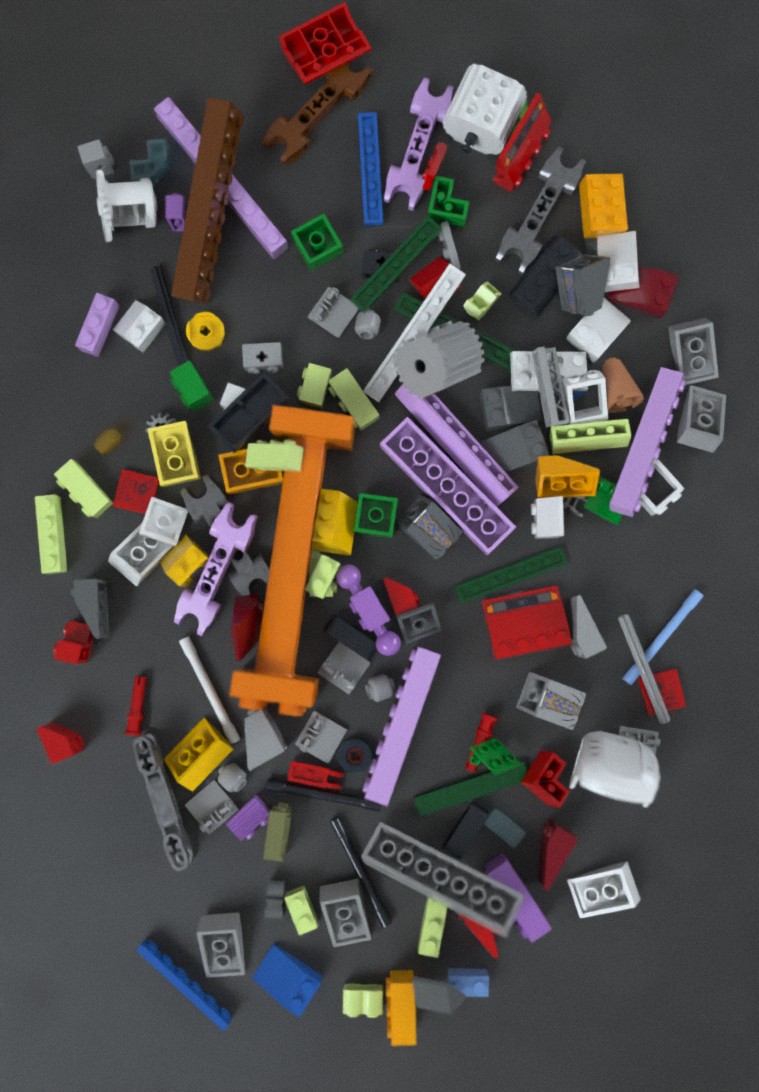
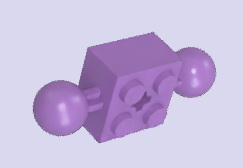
(369, 609)

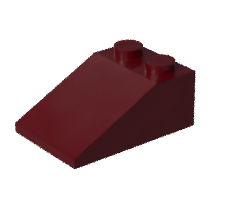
(653, 292)
(246, 624)
(555, 848)

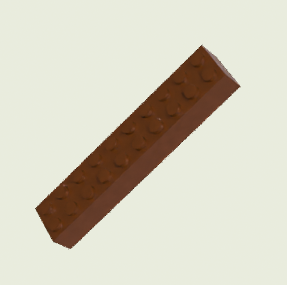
(207, 201)

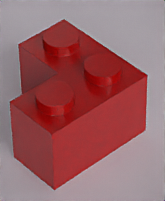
(76, 644)
(543, 777)

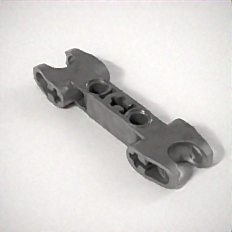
(557, 180)
(209, 508)
(163, 801)

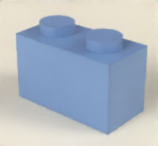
(469, 981)

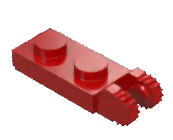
(434, 165)
(313, 775)

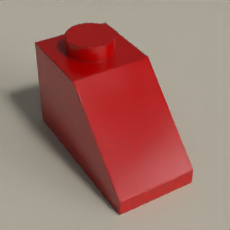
(401, 597)

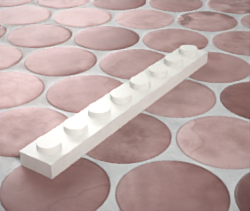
(420, 322)

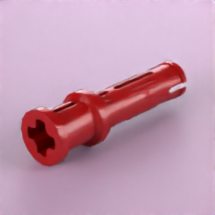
(135, 715)
(483, 733)

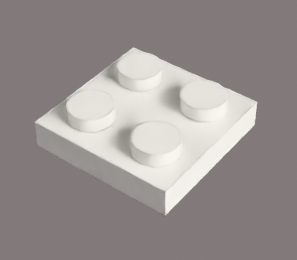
(163, 521)

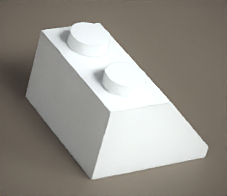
(139, 326)
(547, 517)

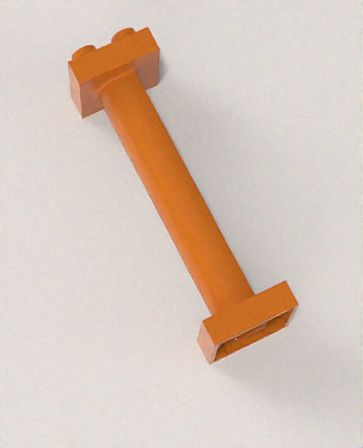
(290, 564)

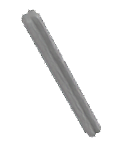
(644, 668)

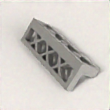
(546, 387)

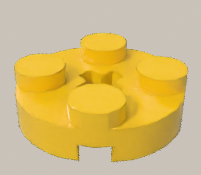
(197, 324)

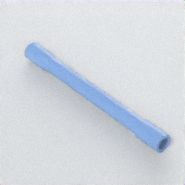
(688, 605)

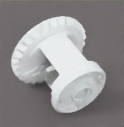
(125, 204)

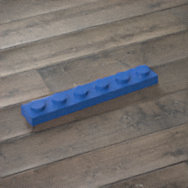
(370, 169)
(189, 988)

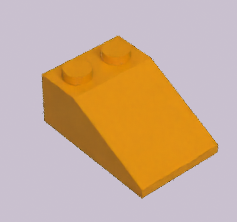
(564, 478)

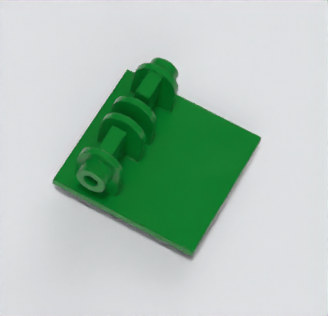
(601, 501)
(494, 756)

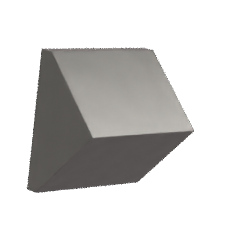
(419, 623)
(436, 995)

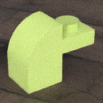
(482, 301)

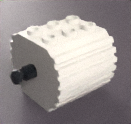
(484, 110)

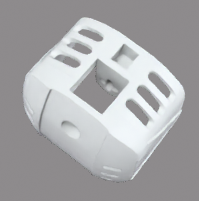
(617, 767)

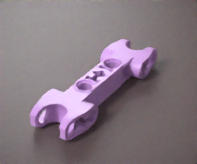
(407, 177)
(229, 538)

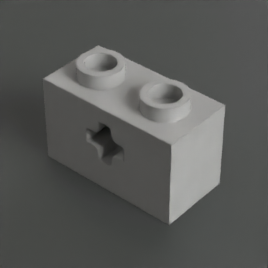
(96, 157)
(253, 353)

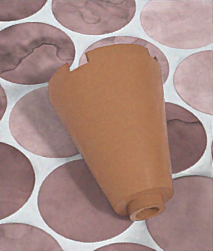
(620, 387)

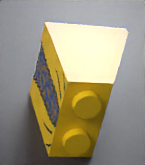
(185, 562)

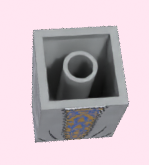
(551, 701)
(262, 738)

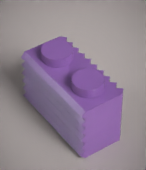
(176, 211)
(248, 818)

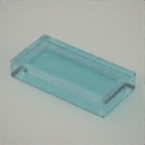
(504, 827)

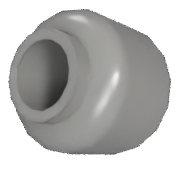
(367, 324)
(380, 688)
(232, 777)

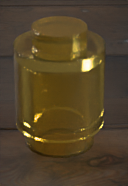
(107, 440)

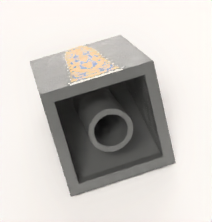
(582, 283)
(428, 526)

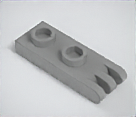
(449, 250)

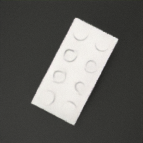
(524, 375)

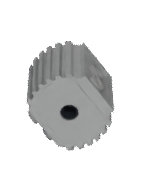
(438, 358)

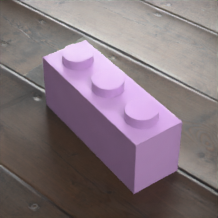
(97, 325)

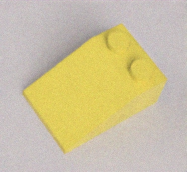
(174, 454)

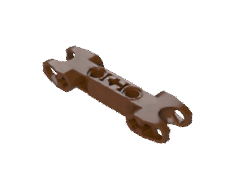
(295, 133)

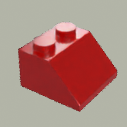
(60, 742)

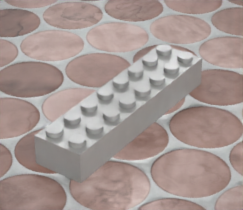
(443, 879)

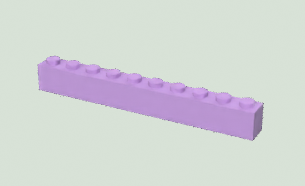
(239, 199)

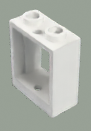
(588, 415)
(673, 496)

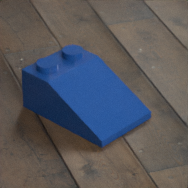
(287, 979)

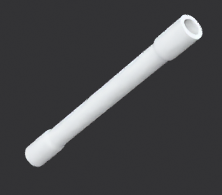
(191, 653)

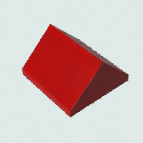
(429, 276)

